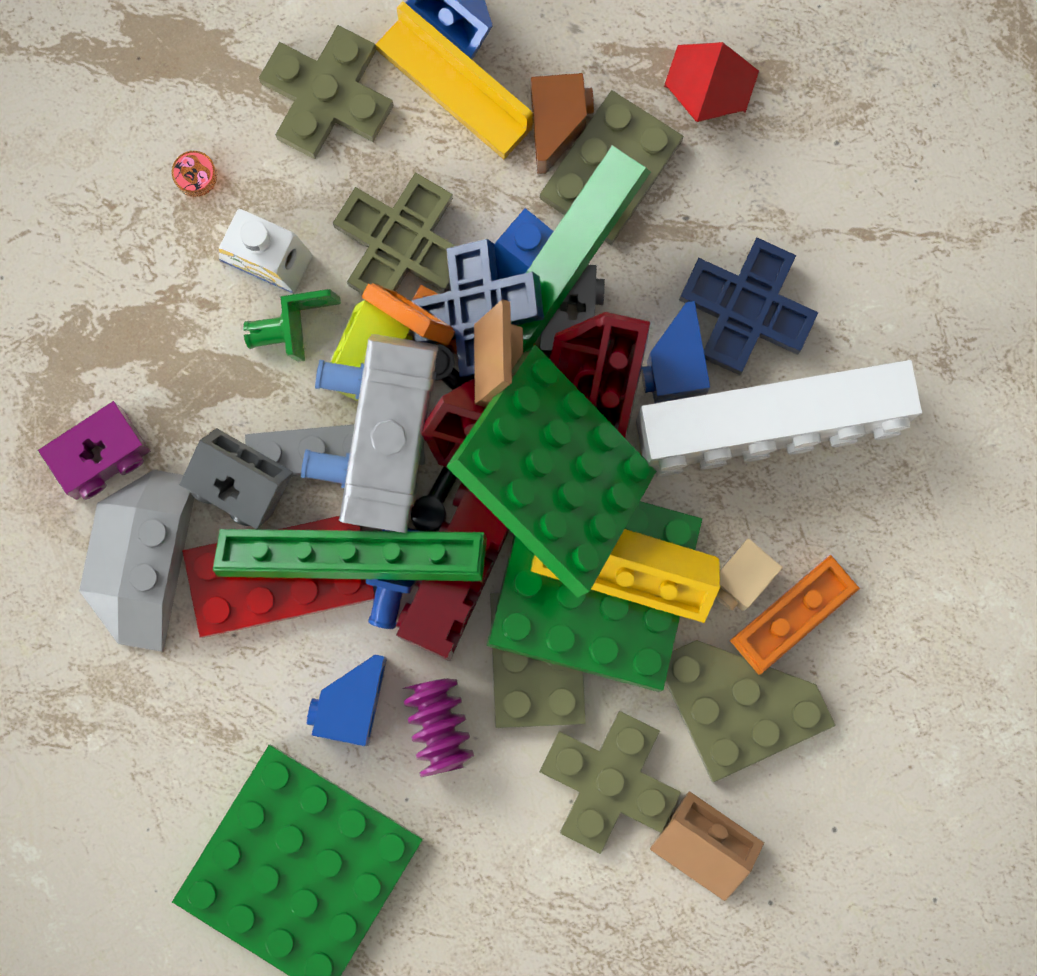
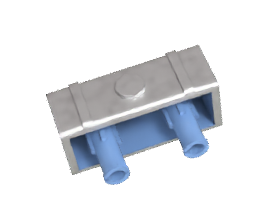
(387, 431)

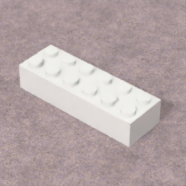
(778, 416)

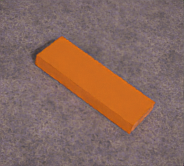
(794, 614)

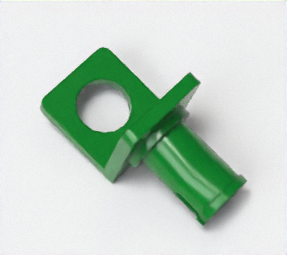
(288, 326)

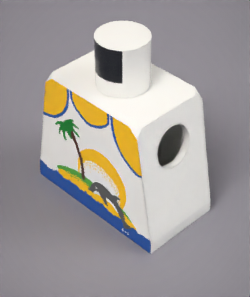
(262, 251)

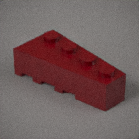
(444, 607)

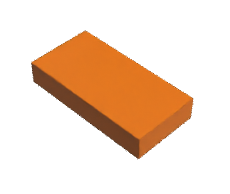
(408, 313)

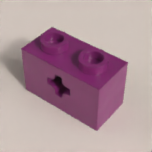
(72, 454)

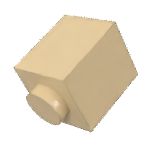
(745, 576)

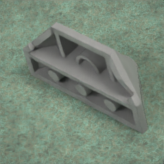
(138, 558)

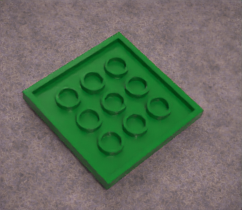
(553, 471)
(597, 630)
(297, 869)

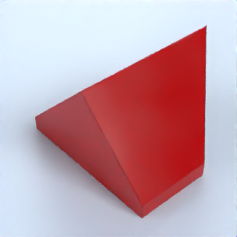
(711, 80)

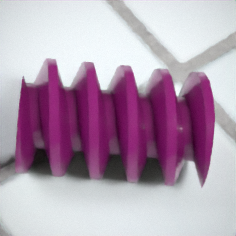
(438, 726)

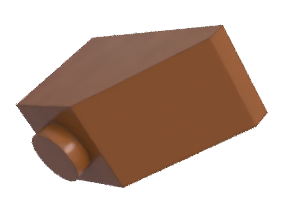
(558, 115)

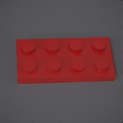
(248, 602)

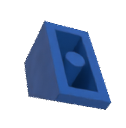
(460, 21)
(520, 244)
(677, 360)
(349, 704)

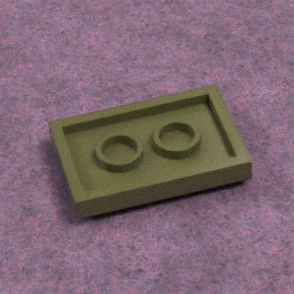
(627, 129)
(534, 691)

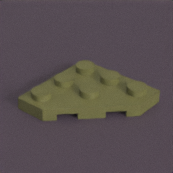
(736, 712)

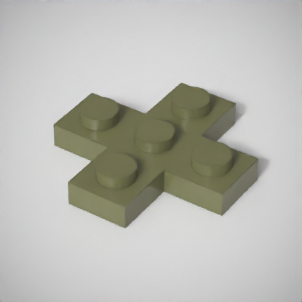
(326, 91)
(399, 236)
(609, 782)

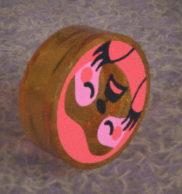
(194, 173)

